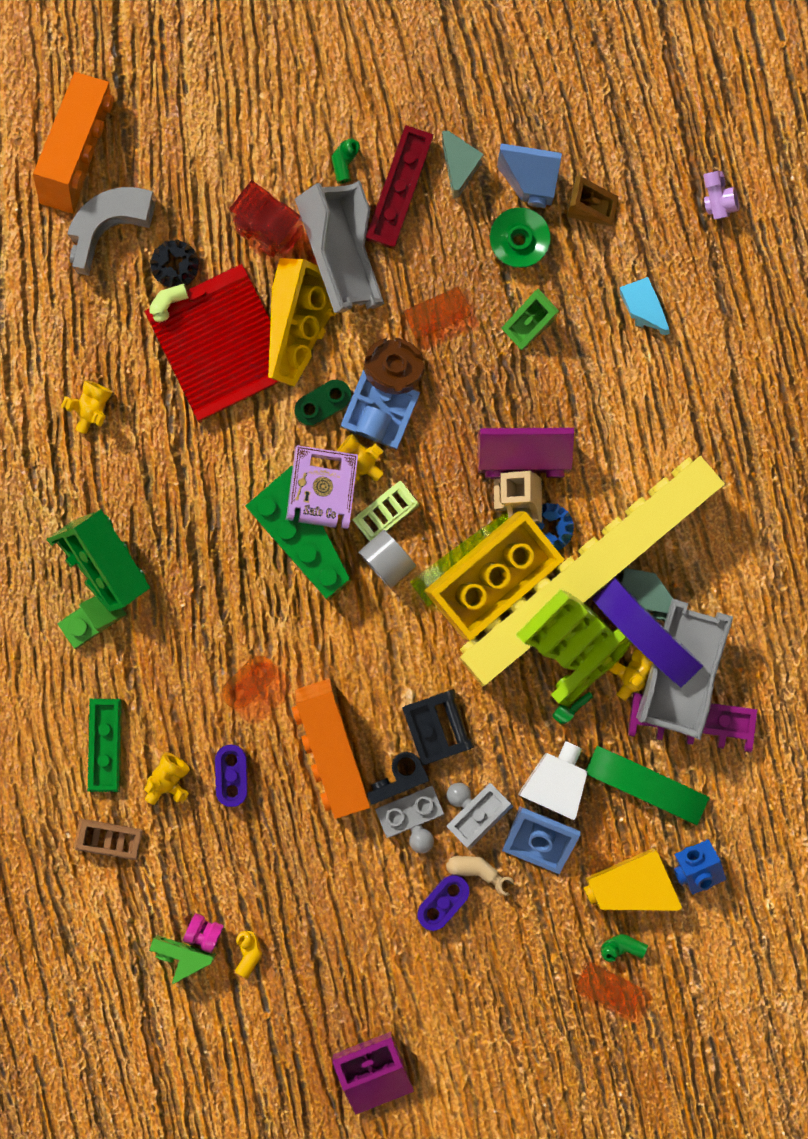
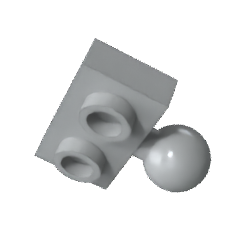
(410, 814)
(478, 814)

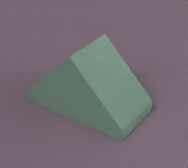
(461, 161)

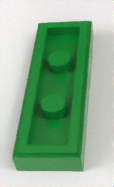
(104, 745)

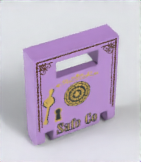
(322, 491)

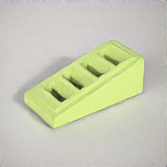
(405, 494)

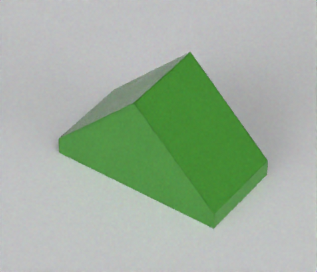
(530, 319)

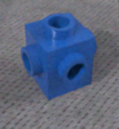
(699, 867)

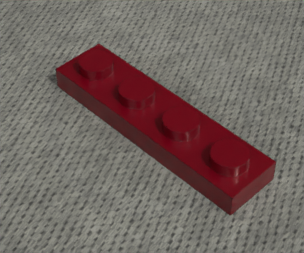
(399, 187)

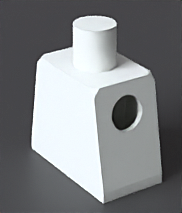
(557, 782)

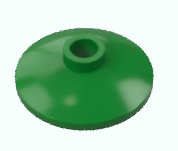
(521, 223)

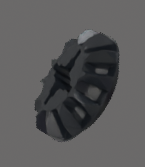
(188, 266)

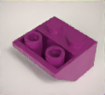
(372, 1073)

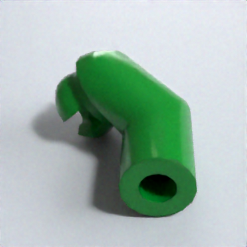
(342, 158)

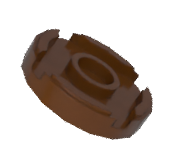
(394, 366)

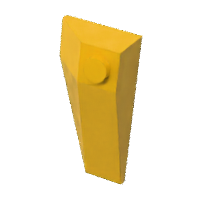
(297, 318)

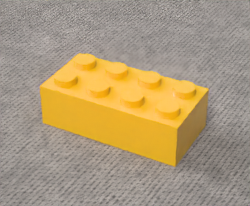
(494, 575)

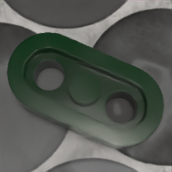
(324, 405)

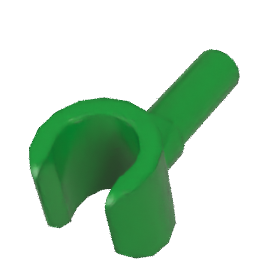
(564, 714)

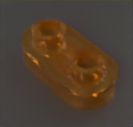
(249, 682)

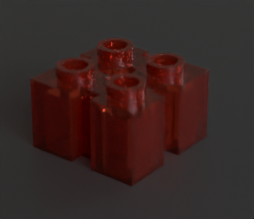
(266, 220)

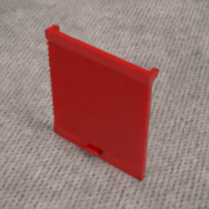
(217, 342)

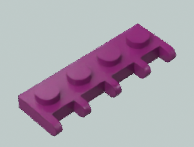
(721, 721)

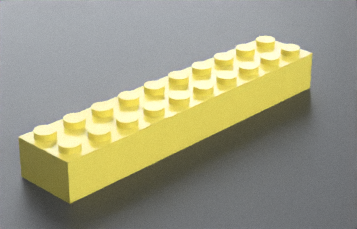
(598, 563)

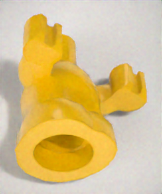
(89, 406)
(366, 457)
(634, 675)
(166, 779)

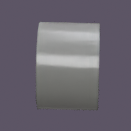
(387, 559)

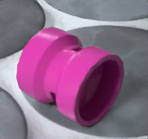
(210, 934)

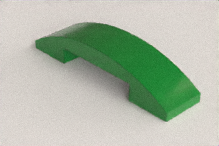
(647, 785)

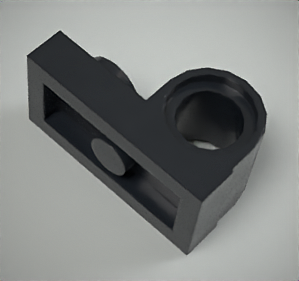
(384, 789)

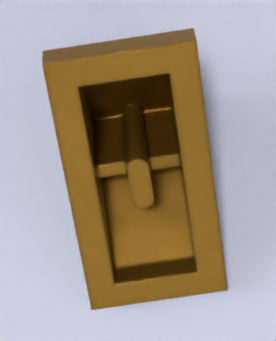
(591, 203)

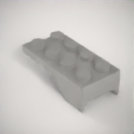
(337, 233)
(686, 707)

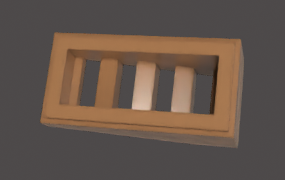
(81, 833)

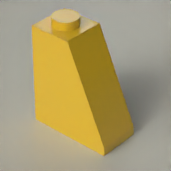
(633, 885)

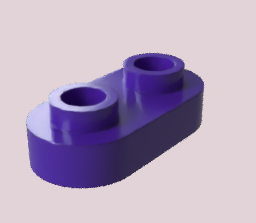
(231, 775)
(443, 902)

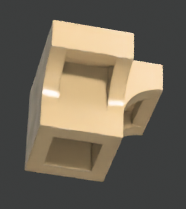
(519, 493)

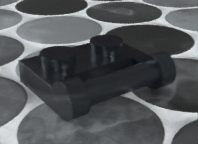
(428, 730)

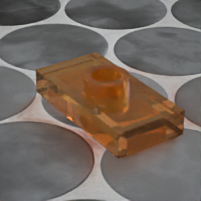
(609, 988)

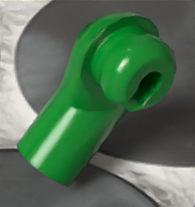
(621, 944)

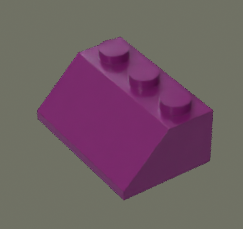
(525, 450)

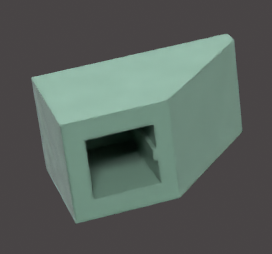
(648, 591)

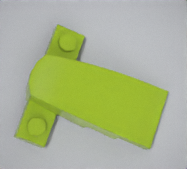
(577, 640)

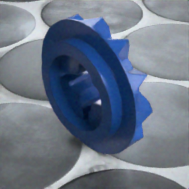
(564, 528)

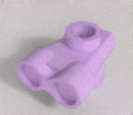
(720, 200)

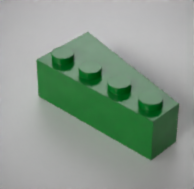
(303, 542)

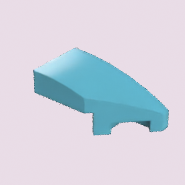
(644, 305)

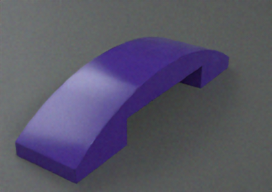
(647, 633)

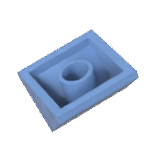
(540, 840)

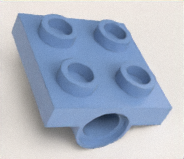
(379, 414)

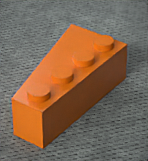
(72, 142)
(330, 748)

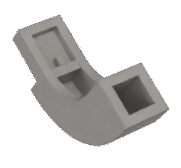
(102, 212)

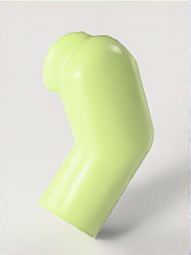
(164, 299)

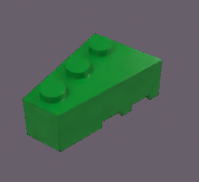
(102, 558)

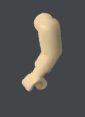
(477, 867)

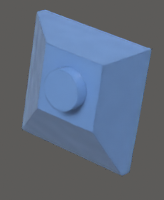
(530, 173)

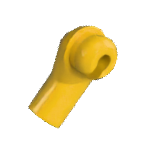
(251, 953)

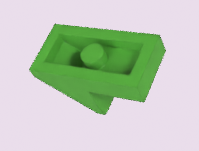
(88, 621)
(190, 958)

